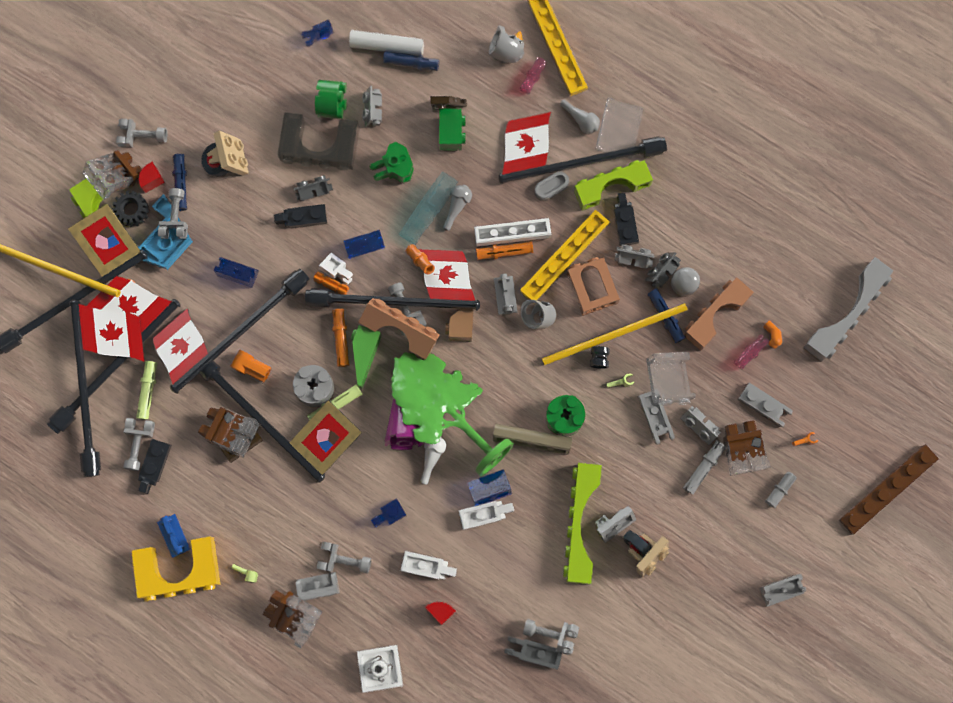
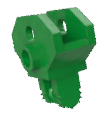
(396, 162)

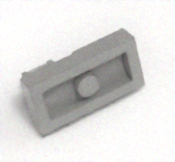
(609, 528)

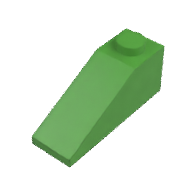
(364, 348)

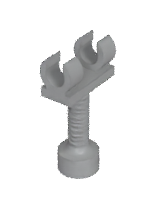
(160, 135)
(181, 231)
(396, 290)
(132, 463)
(363, 564)
(568, 629)

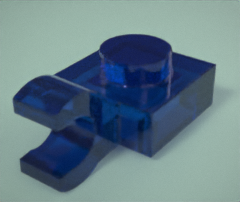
(320, 31)
(391, 513)

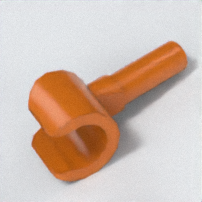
(805, 440)

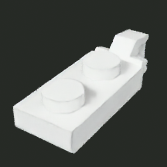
(484, 514)
(426, 566)

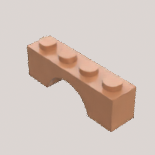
(733, 297)
(420, 338)

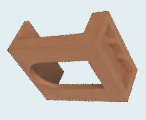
(592, 306)

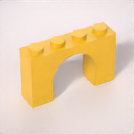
(203, 574)

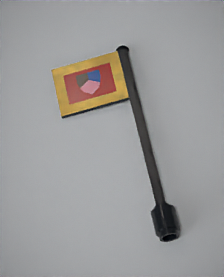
(108, 249)
(317, 443)

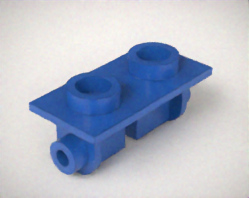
(173, 535)

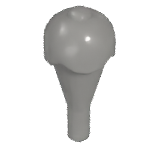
(587, 121)
(460, 197)

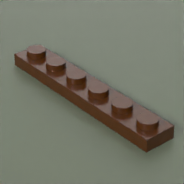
(888, 489)

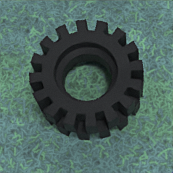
(131, 198)

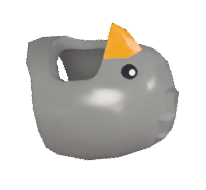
(506, 47)

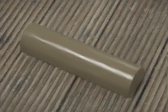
(533, 439)

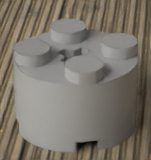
(308, 376)

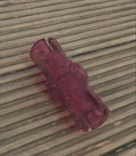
(533, 75)
(751, 352)

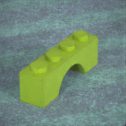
(634, 176)
(85, 197)

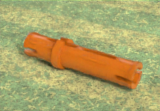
(522, 248)
(339, 329)

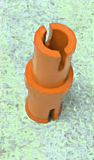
(420, 259)

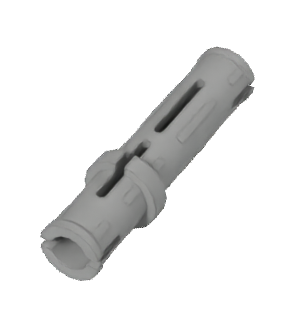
(710, 460)

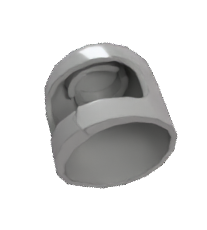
(685, 281)
(546, 308)

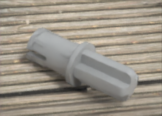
(781, 489)

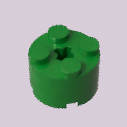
(330, 99)
(569, 405)

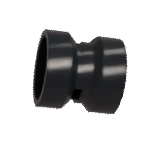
(599, 357)

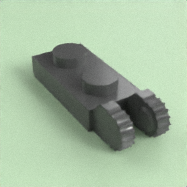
(536, 653)

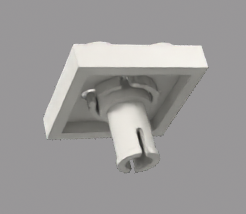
(368, 659)

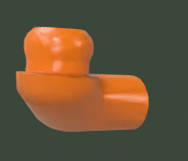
(776, 334)

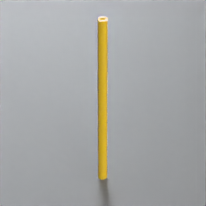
(60, 271)
(614, 334)

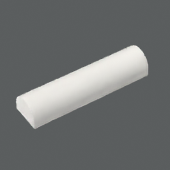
(385, 42)
(512, 232)

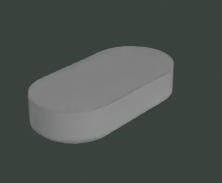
(551, 186)

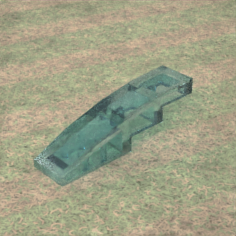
(428, 208)

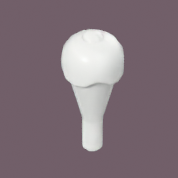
(432, 454)

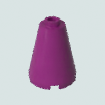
(398, 434)

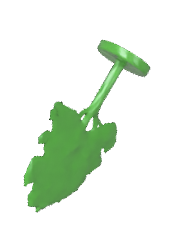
(429, 393)

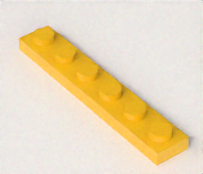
(558, 46)
(564, 256)

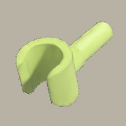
(621, 382)
(251, 576)

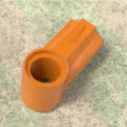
(248, 365)

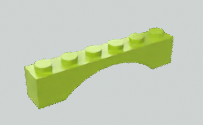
(579, 564)

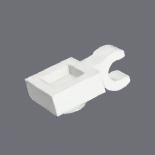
(336, 267)

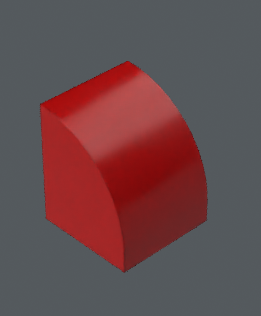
(150, 177)
(441, 611)

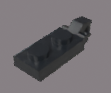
(302, 216)
(625, 221)
(153, 465)

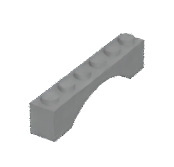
(870, 281)

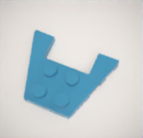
(164, 251)

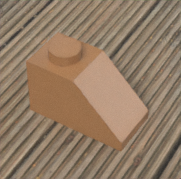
(460, 326)

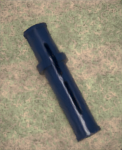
(418, 62)
(179, 177)
(670, 323)

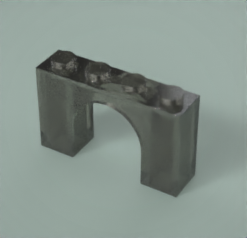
(339, 155)

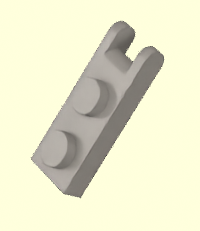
(764, 404)
(656, 417)

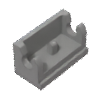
(317, 586)
(782, 590)

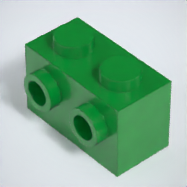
(450, 129)

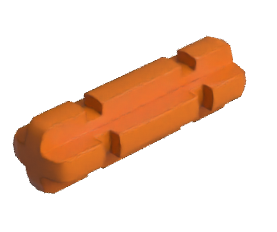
(331, 283)

